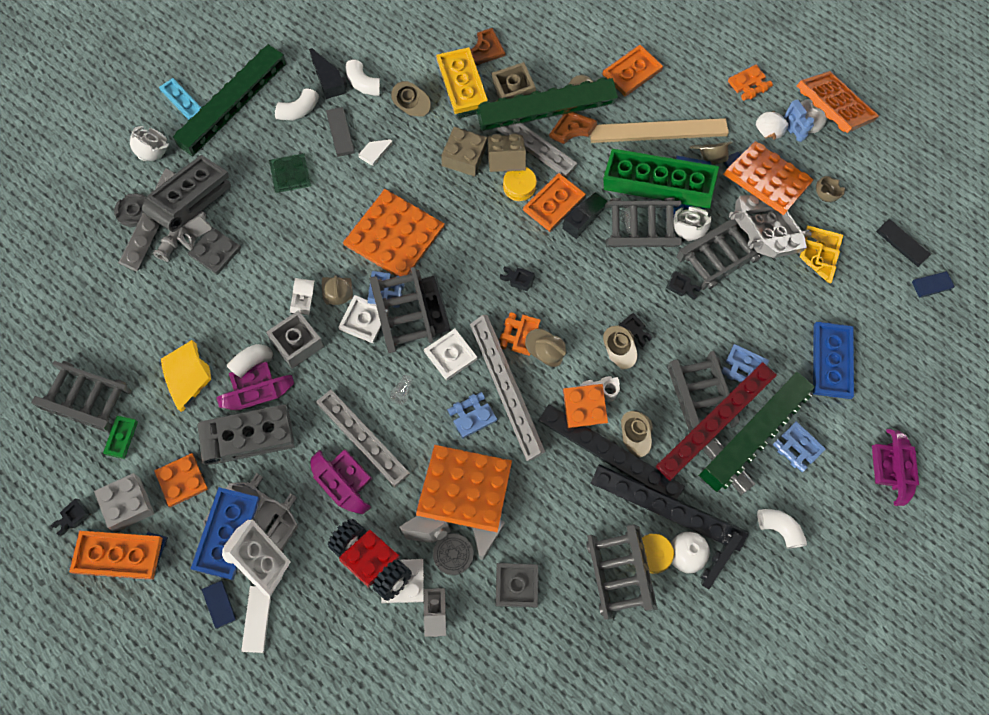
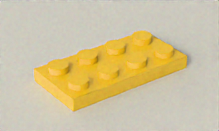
(461, 80)

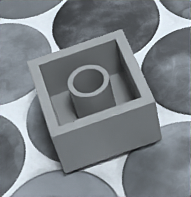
(295, 339)
(124, 502)

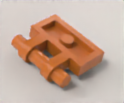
(748, 78)
(524, 327)

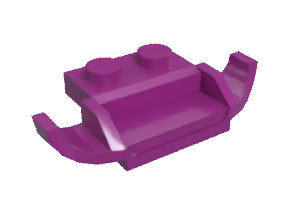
(254, 388)
(896, 466)
(342, 480)

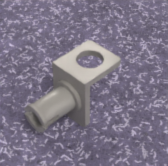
(194, 229)

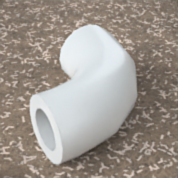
(360, 81)
(298, 108)
(249, 358)
(784, 525)

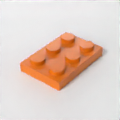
(633, 70)
(554, 202)

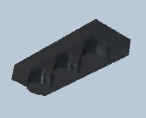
(720, 559)

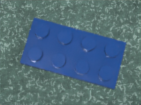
(833, 360)
(226, 515)

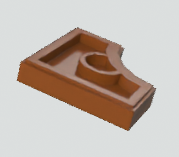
(487, 47)
(571, 126)

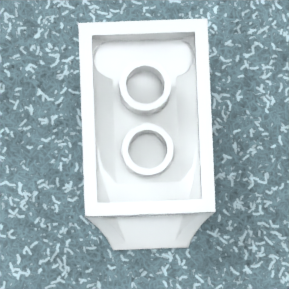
(256, 556)

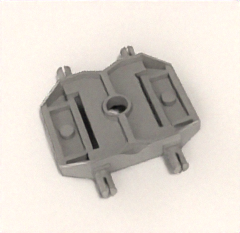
(781, 232)
(266, 510)

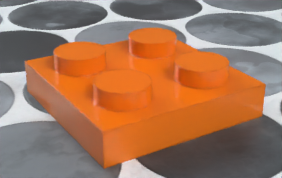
(585, 405)
(181, 480)

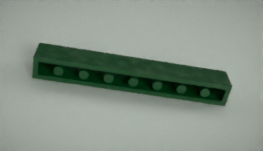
(229, 100)
(546, 104)
(756, 431)

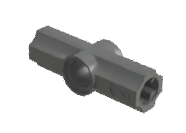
(743, 481)

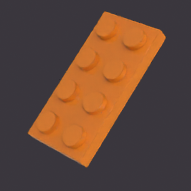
(116, 555)

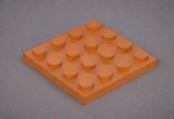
(837, 101)
(769, 177)
(394, 234)
(464, 488)

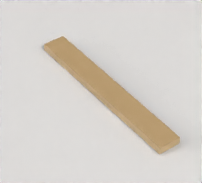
(659, 130)

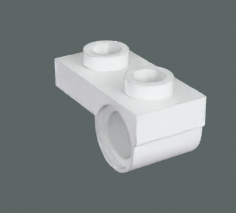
(302, 296)
(608, 382)

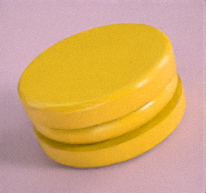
(519, 184)
(658, 552)

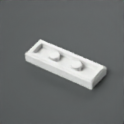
(256, 621)

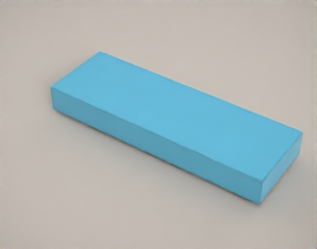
(180, 98)

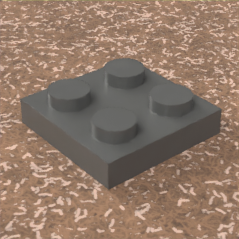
(214, 250)
(516, 585)

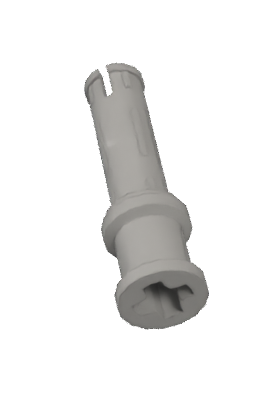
(168, 244)

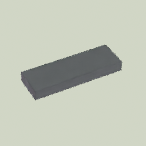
(340, 131)

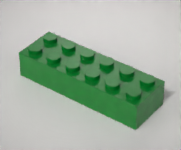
(660, 178)

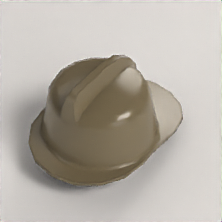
(408, 92)
(714, 152)
(336, 290)
(620, 346)
(545, 347)
(637, 433)

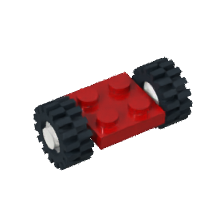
(369, 559)

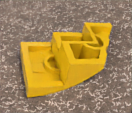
(825, 258)
(185, 373)

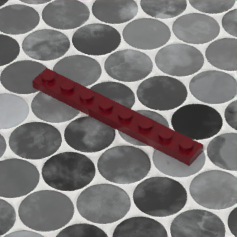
(715, 421)

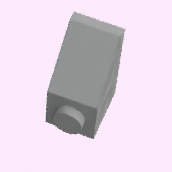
(425, 529)
(485, 539)
(434, 612)

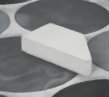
(374, 150)

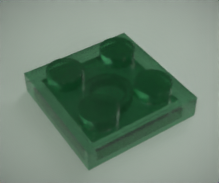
(289, 173)

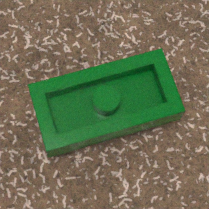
(120, 437)

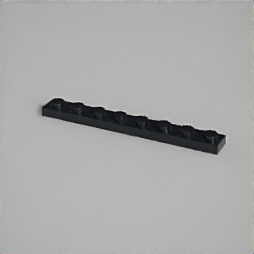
(610, 453)
(665, 505)

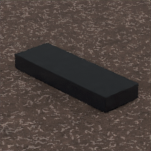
(903, 242)

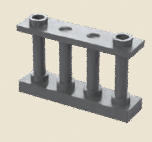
(634, 239)
(703, 244)
(384, 304)
(684, 389)
(84, 415)
(641, 577)

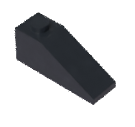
(328, 76)
(584, 215)
(434, 304)

